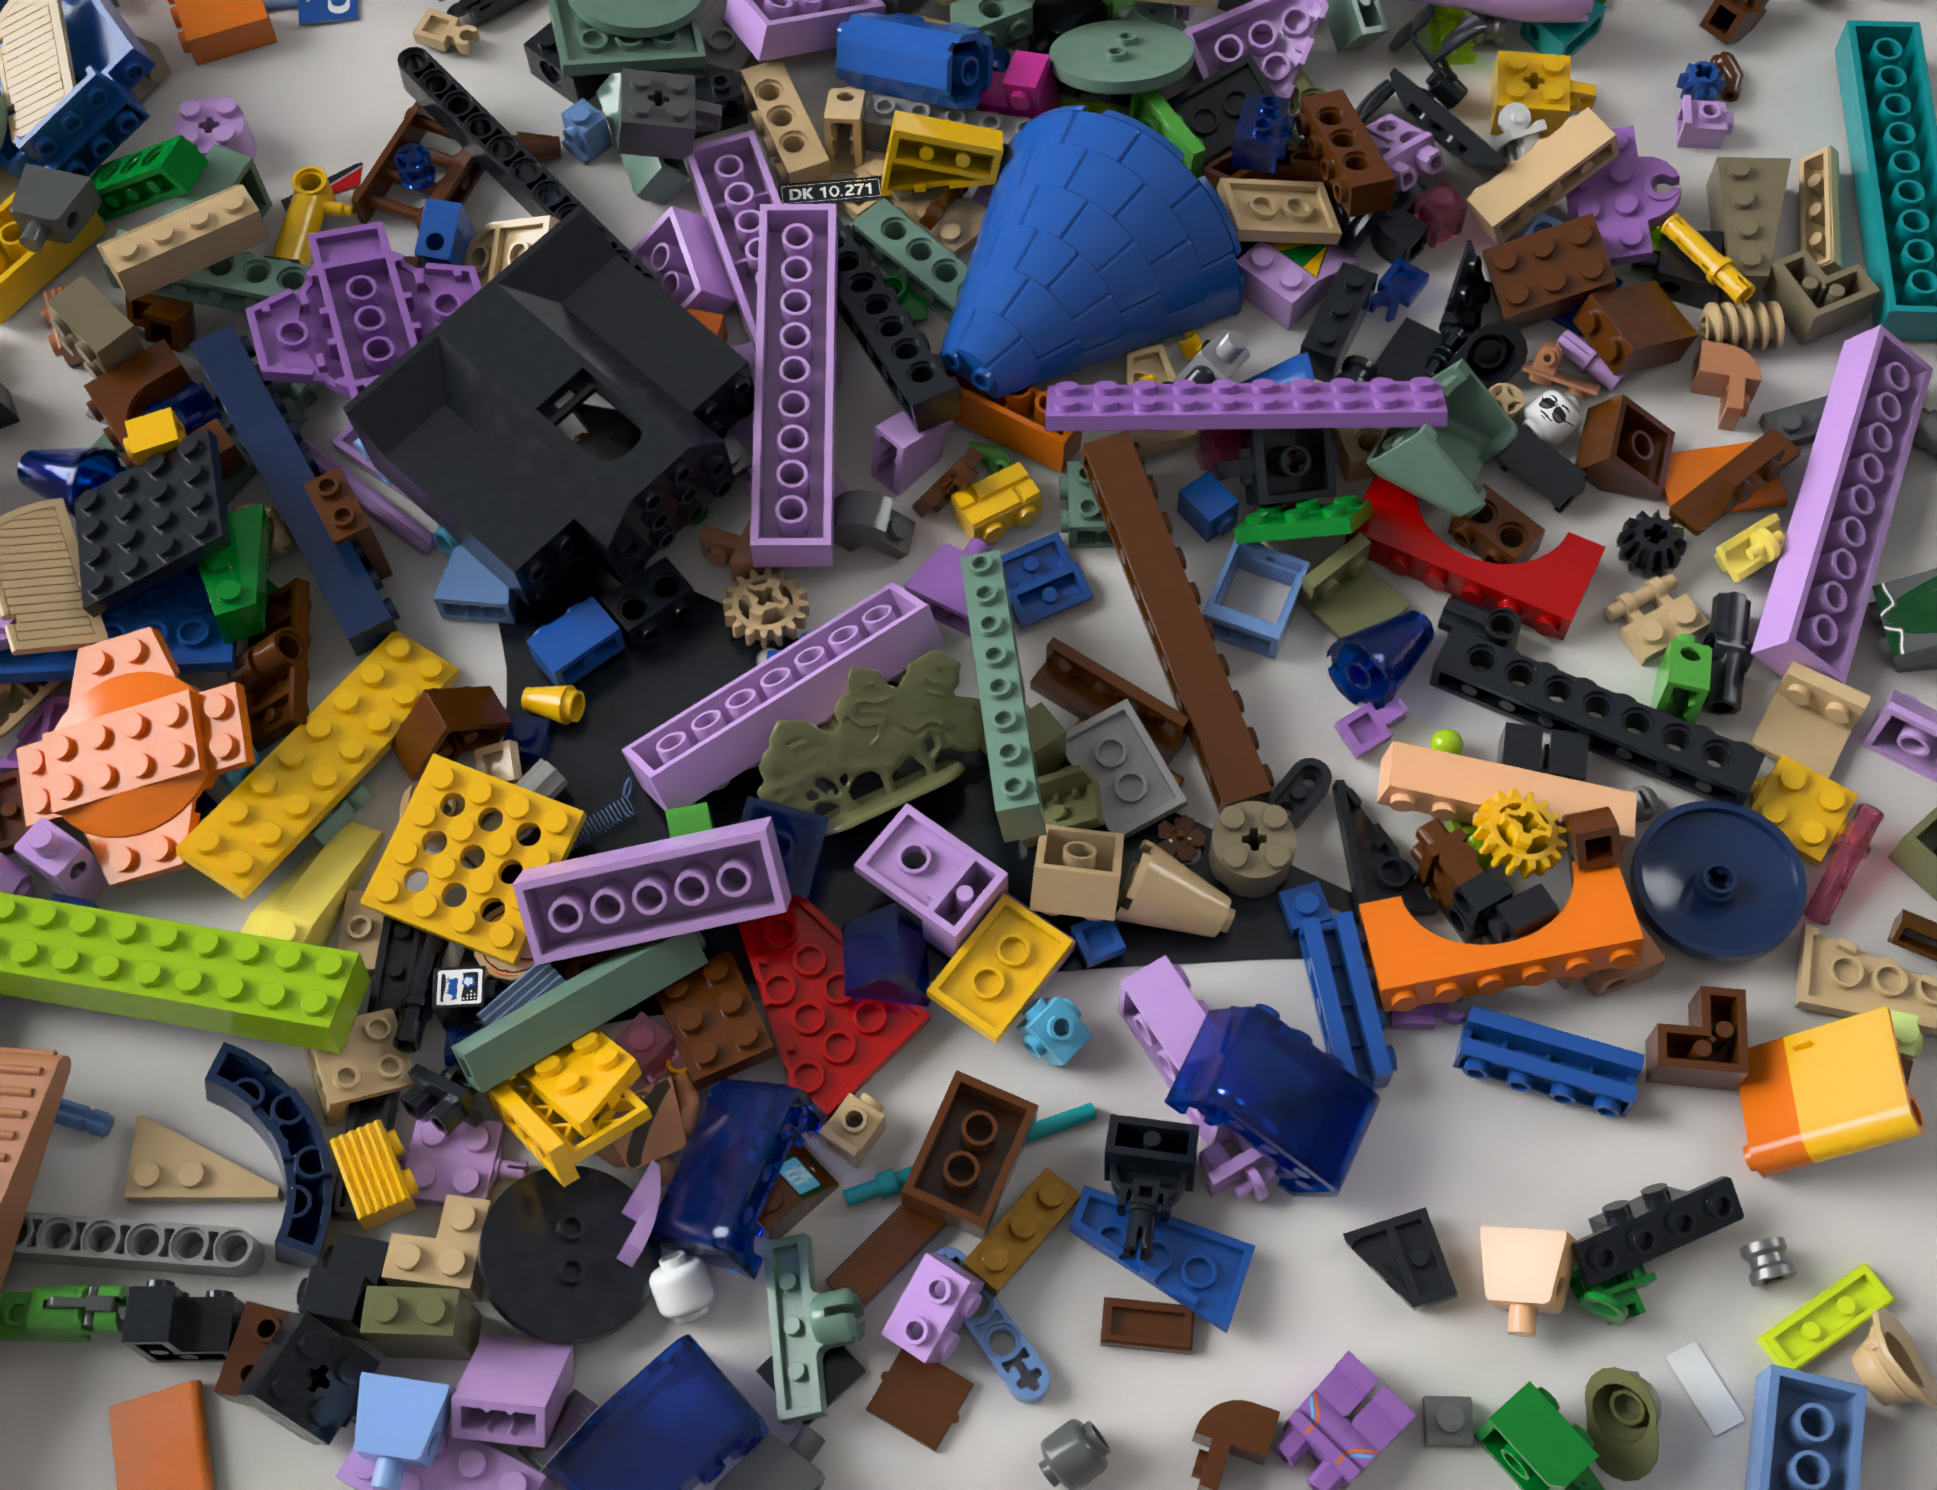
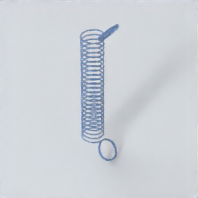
(624, 788)

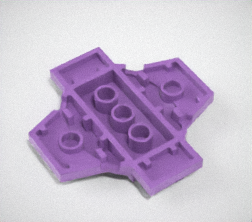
(354, 311)

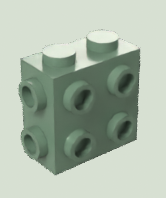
(1082, 517)

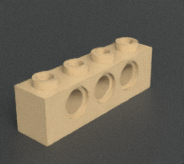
(784, 124)

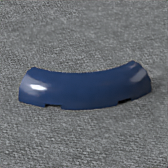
(295, 1139)

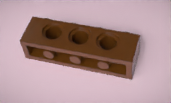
(1345, 153)

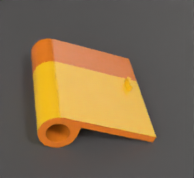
(1826, 1094)

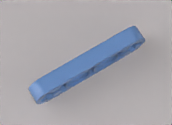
(996, 1321)

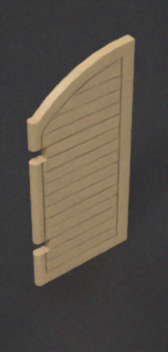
(34, 61)
(43, 581)

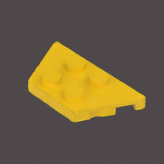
(582, 1078)

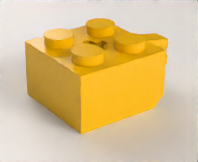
(1541, 85)

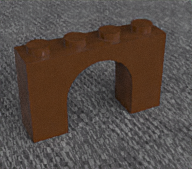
(139, 381)

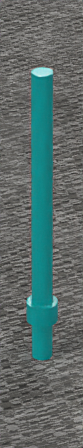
(889, 1182)

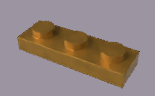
(1021, 1231)

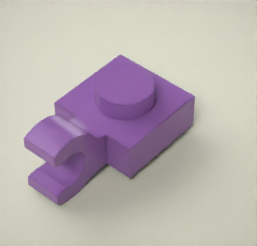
(1368, 728)

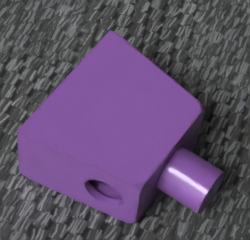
(941, 584)

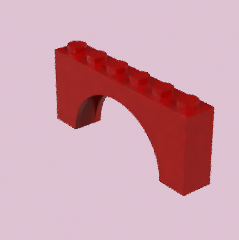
(1540, 591)

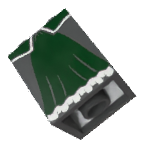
(1909, 619)

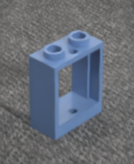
(1243, 629)

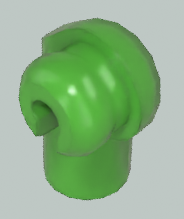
(993, 456)

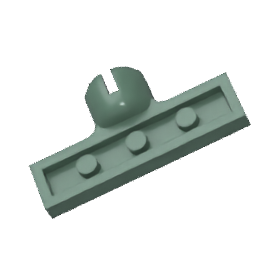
(804, 1327)

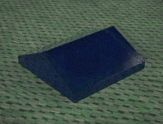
(798, 837)

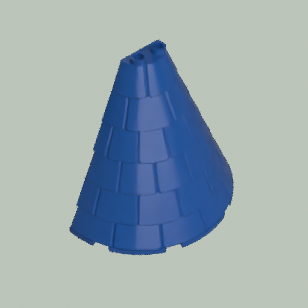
(1089, 253)

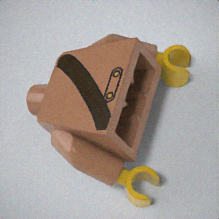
(675, 1115)

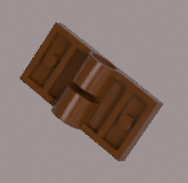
(277, 666)

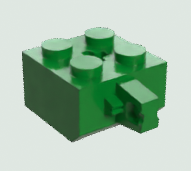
(1539, 1444)

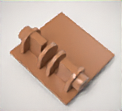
(1545, 371)

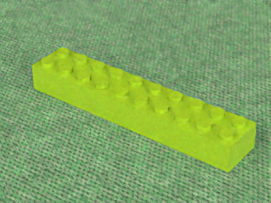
(179, 973)

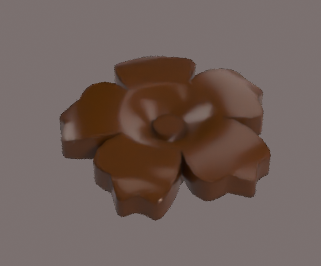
(1180, 838)

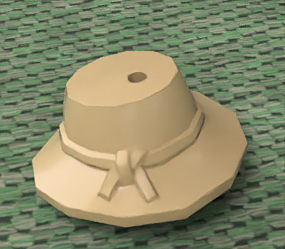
(1892, 1364)

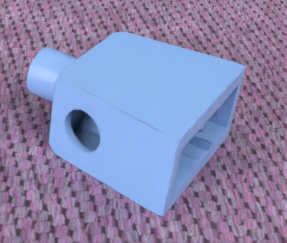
(399, 1424)

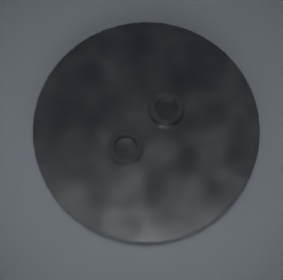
(554, 1253)

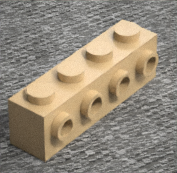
(1543, 175)

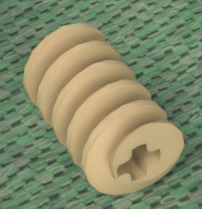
(1742, 323)

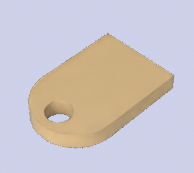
(504, 243)

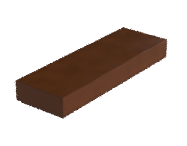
(885, 1253)

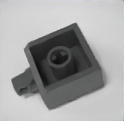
(661, 114)

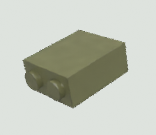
(420, 1322)

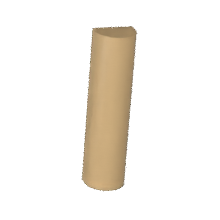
(1821, 208)

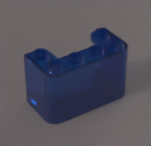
(1277, 1096)
(662, 1428)

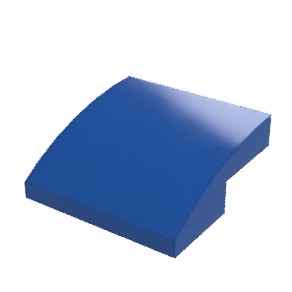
(1043, 580)

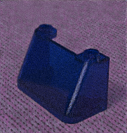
(731, 1171)

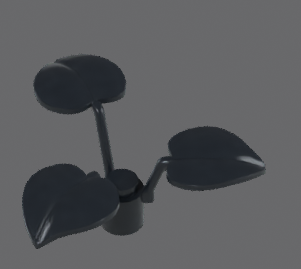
(1442, 81)

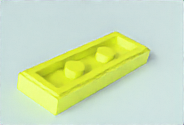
(1826, 1319)

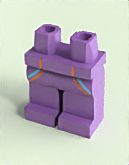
(1330, 1438)

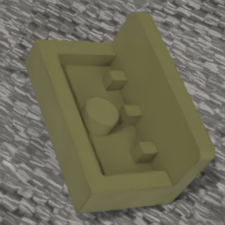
(1070, 800)

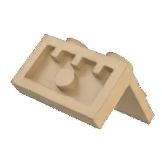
(1809, 719)
(364, 1068)

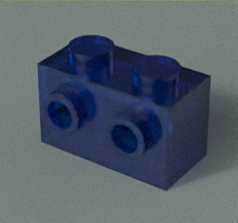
(1262, 133)

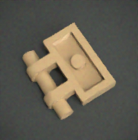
(1650, 634)

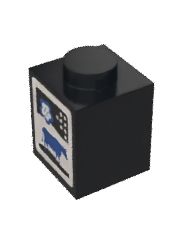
(462, 993)

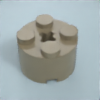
(1255, 827)

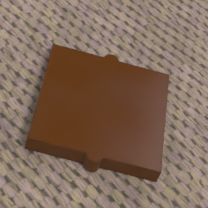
(920, 1399)

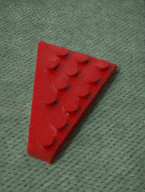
(823, 1037)

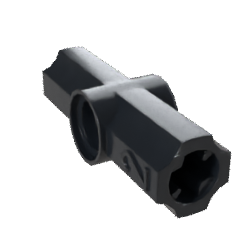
(1729, 652)

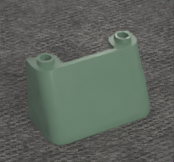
(1446, 461)

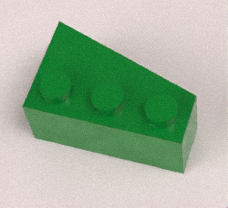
(238, 575)

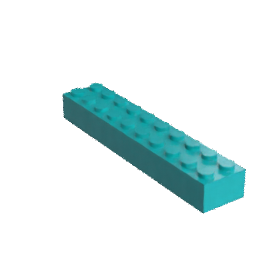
(1893, 168)

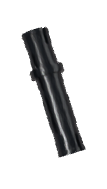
(417, 1005)

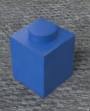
(1208, 507)

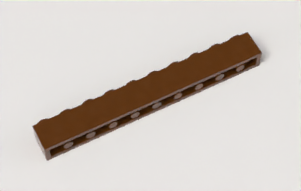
(1175, 622)

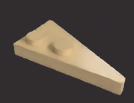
(179, 1170)

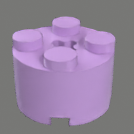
(215, 122)

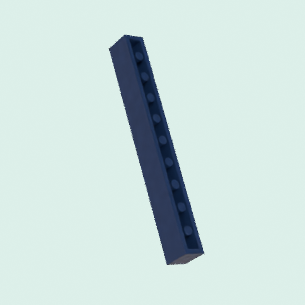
(285, 470)

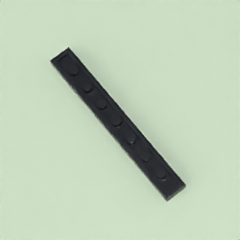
(390, 984)

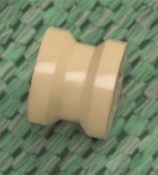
(1509, 398)

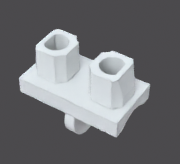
(1518, 133)

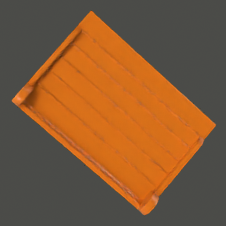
(1694, 466)
(162, 1440)

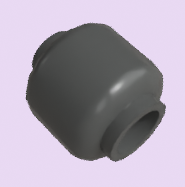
(1074, 1454)

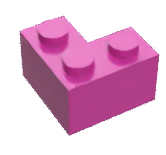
(1024, 89)

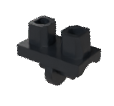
(446, 1092)

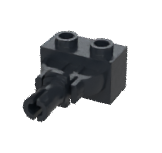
(1151, 1167)

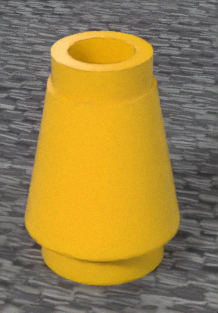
(556, 703)

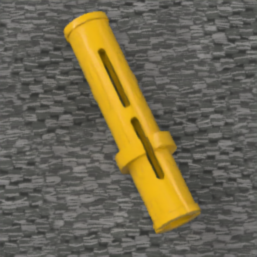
(1718, 269)

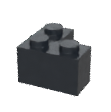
(339, 1288)
(173, 1327)

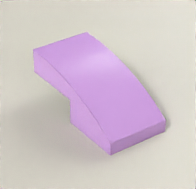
(643, 1209)

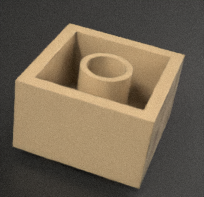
(1077, 873)

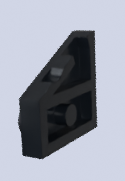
(1406, 1258)

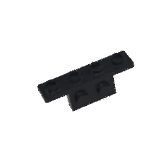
(1652, 1226)

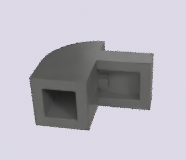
(869, 518)

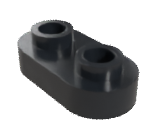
(1297, 797)

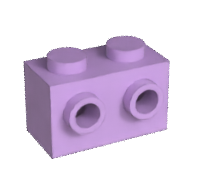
(934, 1309)

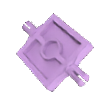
(458, 1164)

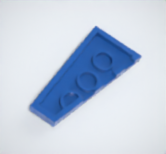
(1187, 1261)

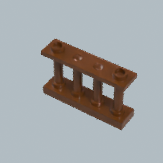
(455, 186)

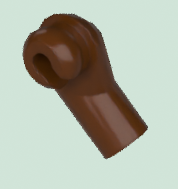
(1733, 75)

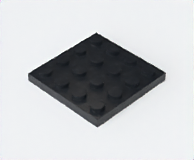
(151, 522)

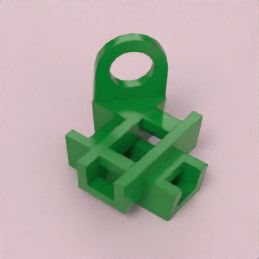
(1613, 1295)

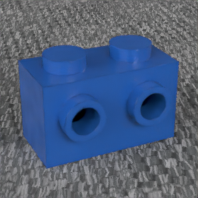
(576, 642)

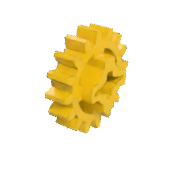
(1519, 833)

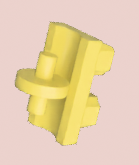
(1751, 548)

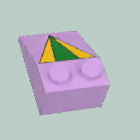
(1290, 277)

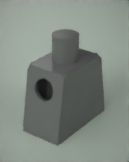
(52, 205)
(778, 1465)

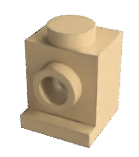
(849, 1142)

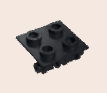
(1467, 295)
(1418, 351)

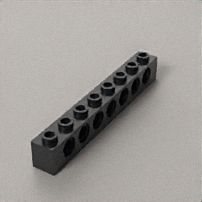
(891, 340)
(1607, 735)

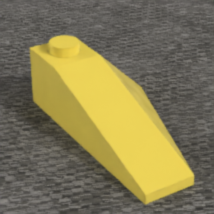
(314, 893)

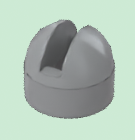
(1650, 798)

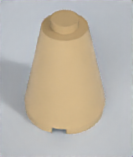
(1171, 896)

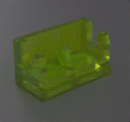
(1441, 24)

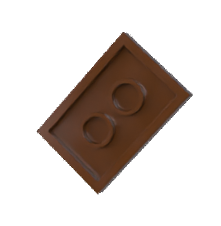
(715, 1022)

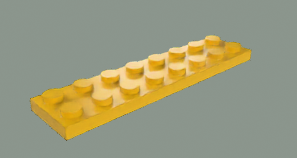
(314, 766)

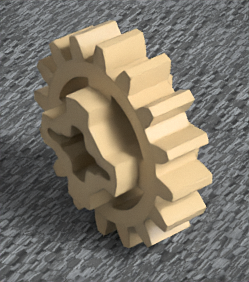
(766, 607)

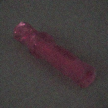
(1849, 852)

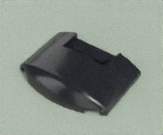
(1446, 127)

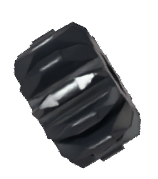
(1651, 544)

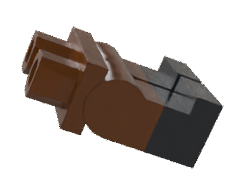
(1456, 879)

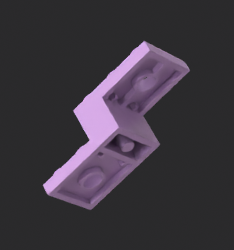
(948, 891)

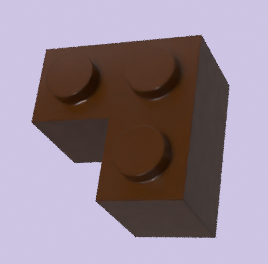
(447, 724)
(1709, 1050)

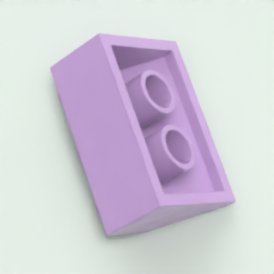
(686, 261)
(1906, 734)

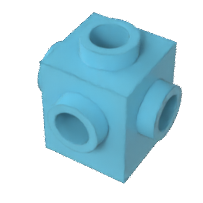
(1053, 1029)

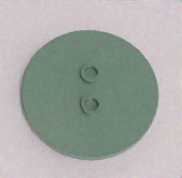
(637, 17)
(1121, 56)

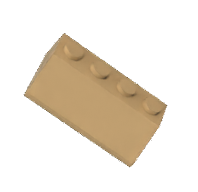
(184, 241)

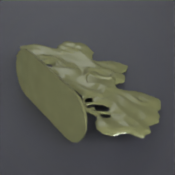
(877, 734)

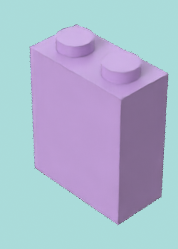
(512, 1391)

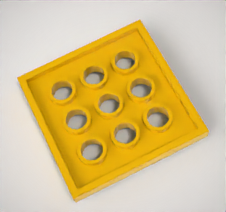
(425, 818)

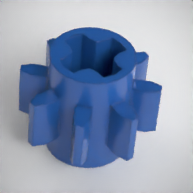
(1701, 81)

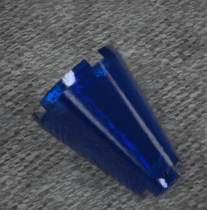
(67, 472)
(1379, 658)

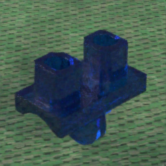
(192, 407)

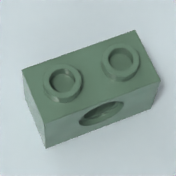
(999, 19)

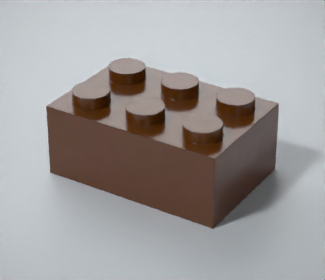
(1548, 271)
(969, 1154)

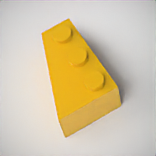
(939, 153)

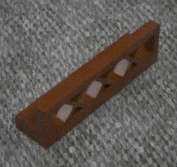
(1089, 688)

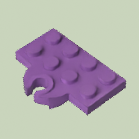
(1625, 202)

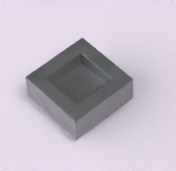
(1447, 1421)

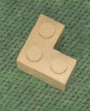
(445, 1260)

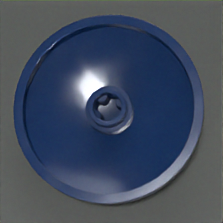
(1718, 881)

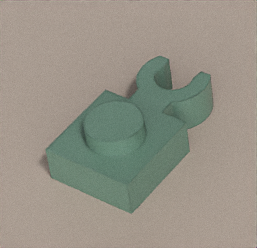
(340, 815)

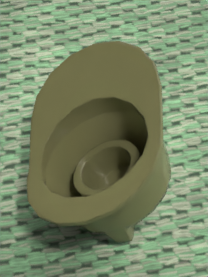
(1623, 1422)

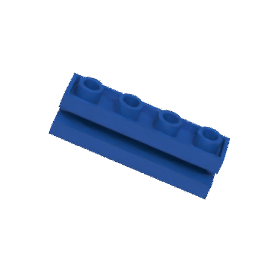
(1344, 997)
(1548, 1062)

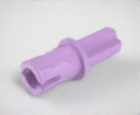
(1589, 361)

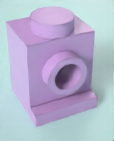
(1702, 123)

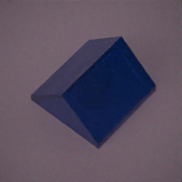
(885, 957)

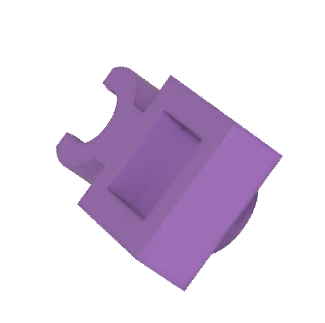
(1425, 1016)

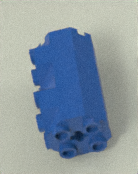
(915, 59)

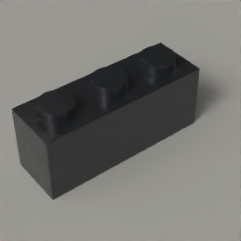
(1338, 320)

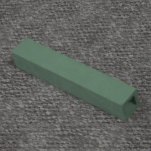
(576, 1008)

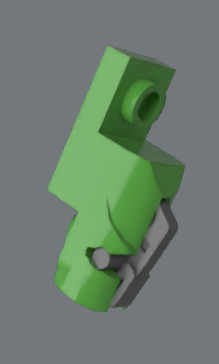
(62, 1313)

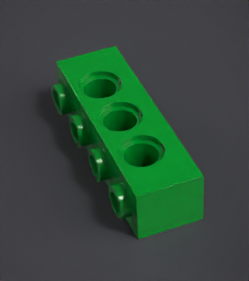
(148, 177)

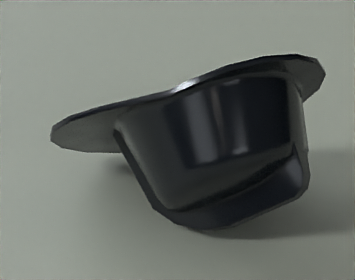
(1494, 353)

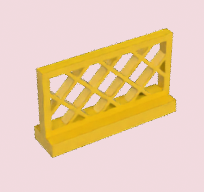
(554, 1142)

